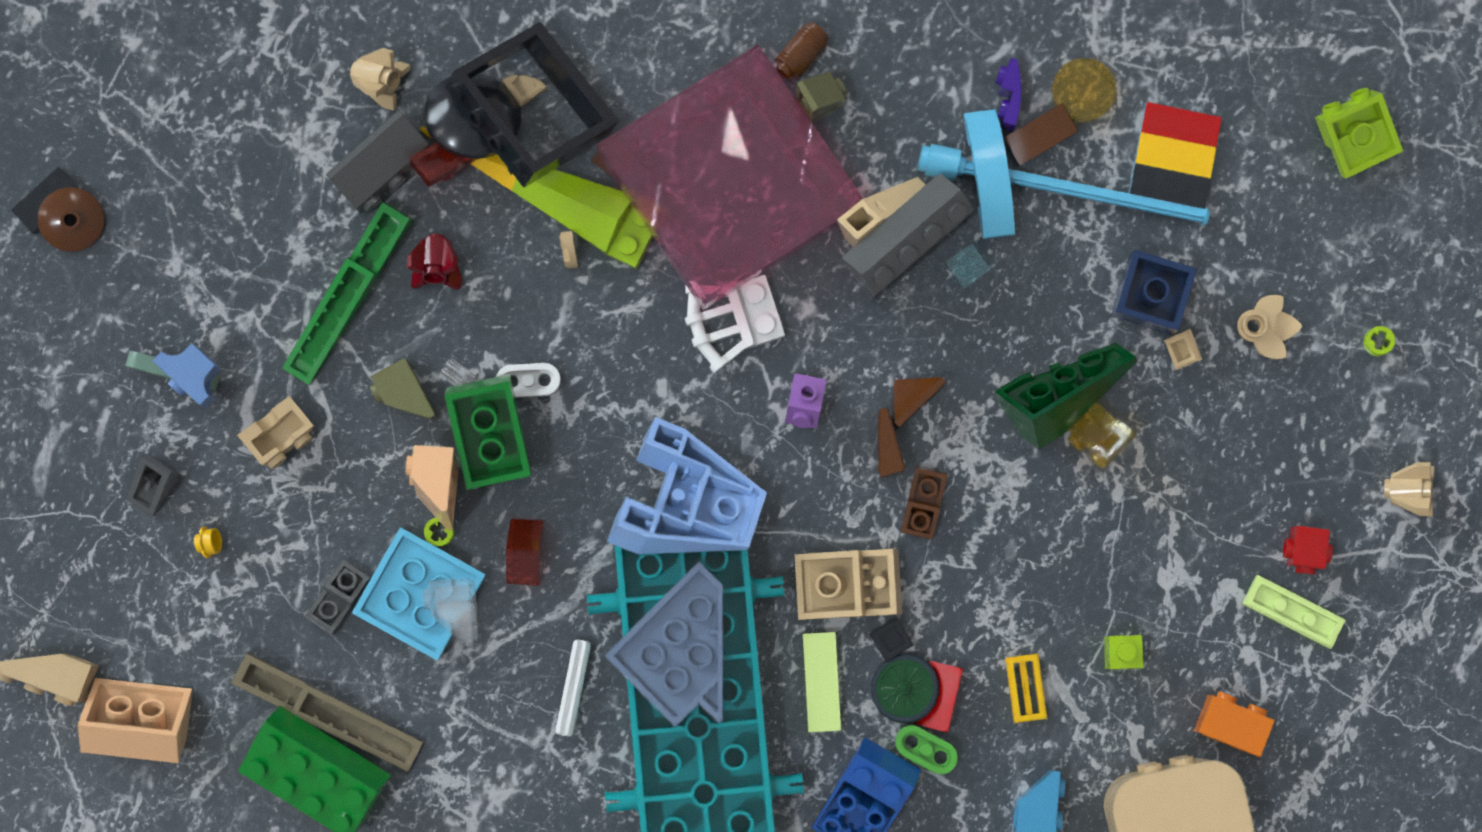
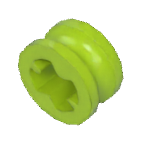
(1388, 337)
(429, 534)

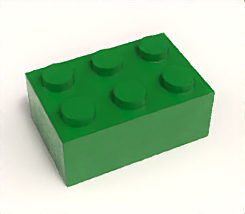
(488, 431)

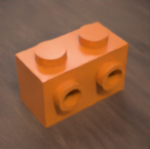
(1234, 724)

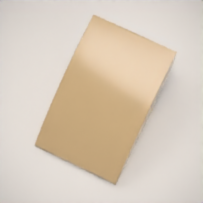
(848, 584)

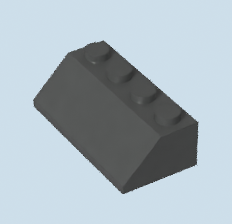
(907, 235)

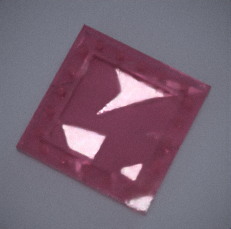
(729, 176)

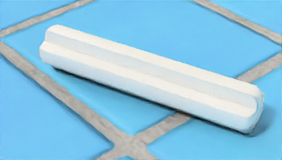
(573, 688)

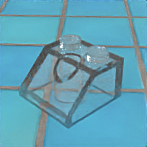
(454, 607)

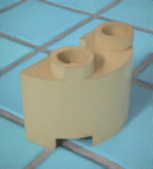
(277, 433)

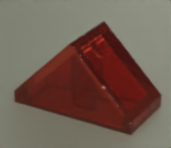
(524, 552)

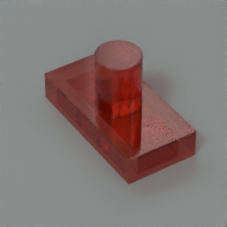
(437, 164)

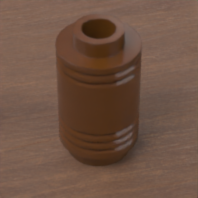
(801, 51)

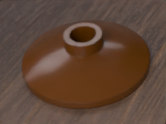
(76, 202)

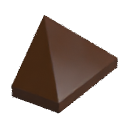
(911, 395)

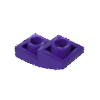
(1010, 87)

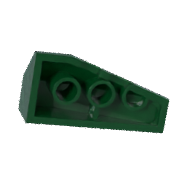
(1055, 400)

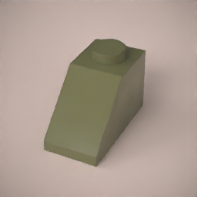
(820, 96)
(402, 391)

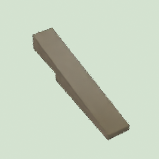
(327, 712)

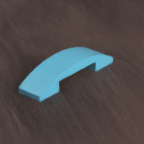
(990, 173)

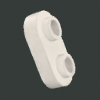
(528, 379)

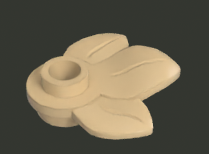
(1272, 327)

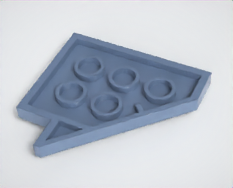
(678, 649)

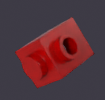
(1307, 549)

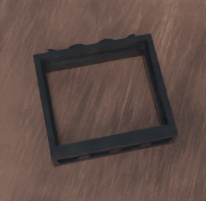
(565, 78)

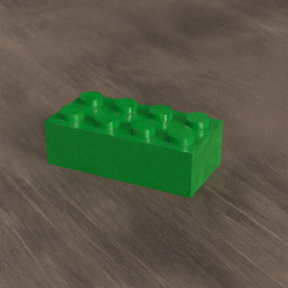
(313, 772)

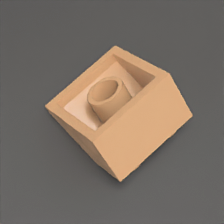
(435, 480)

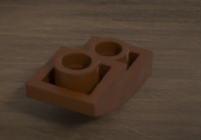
(1041, 134)
(924, 502)

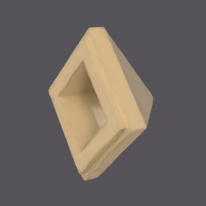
(1183, 349)

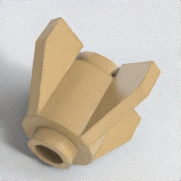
(379, 76)
(1412, 488)

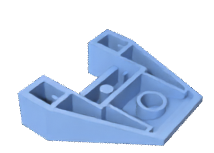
(700, 502)

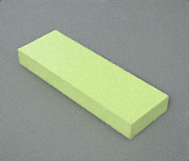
(1293, 612)
(821, 682)

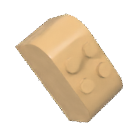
(1178, 798)

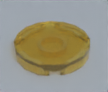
(1084, 89)

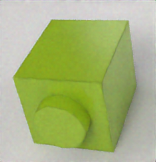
(1123, 652)

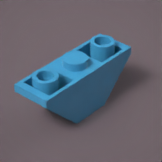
(1038, 806)

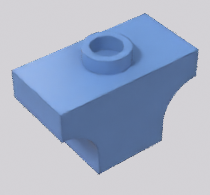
(190, 373)

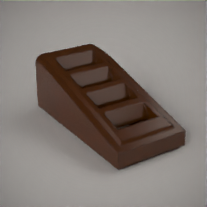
(889, 454)

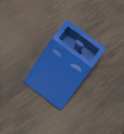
(868, 792)

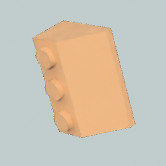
(135, 720)

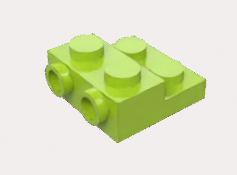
(1359, 132)

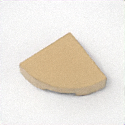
(524, 88)
(569, 250)

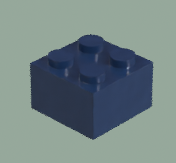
(1153, 292)

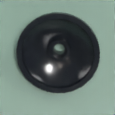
(450, 125)

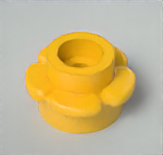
(208, 541)

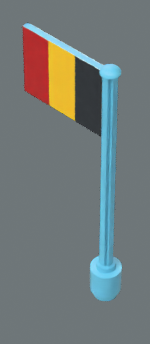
(1168, 171)

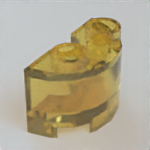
(1100, 435)

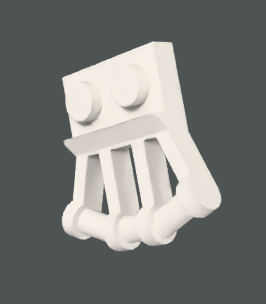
(755, 320)

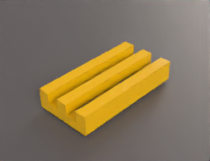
(1034, 658)

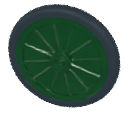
(905, 688)

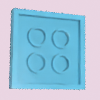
(396, 589)

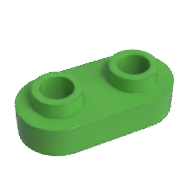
(925, 749)

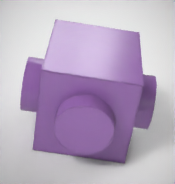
(805, 401)

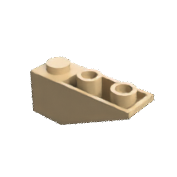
(875, 209)
(57, 673)

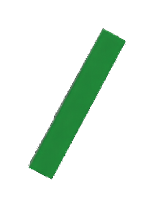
(347, 292)

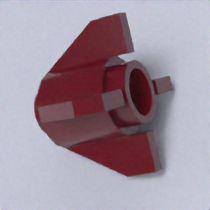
(434, 263)

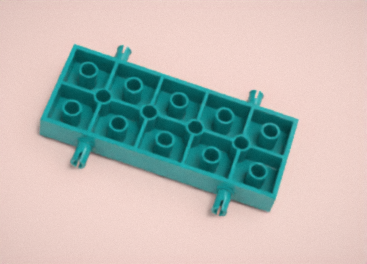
(701, 770)

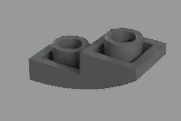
(337, 597)

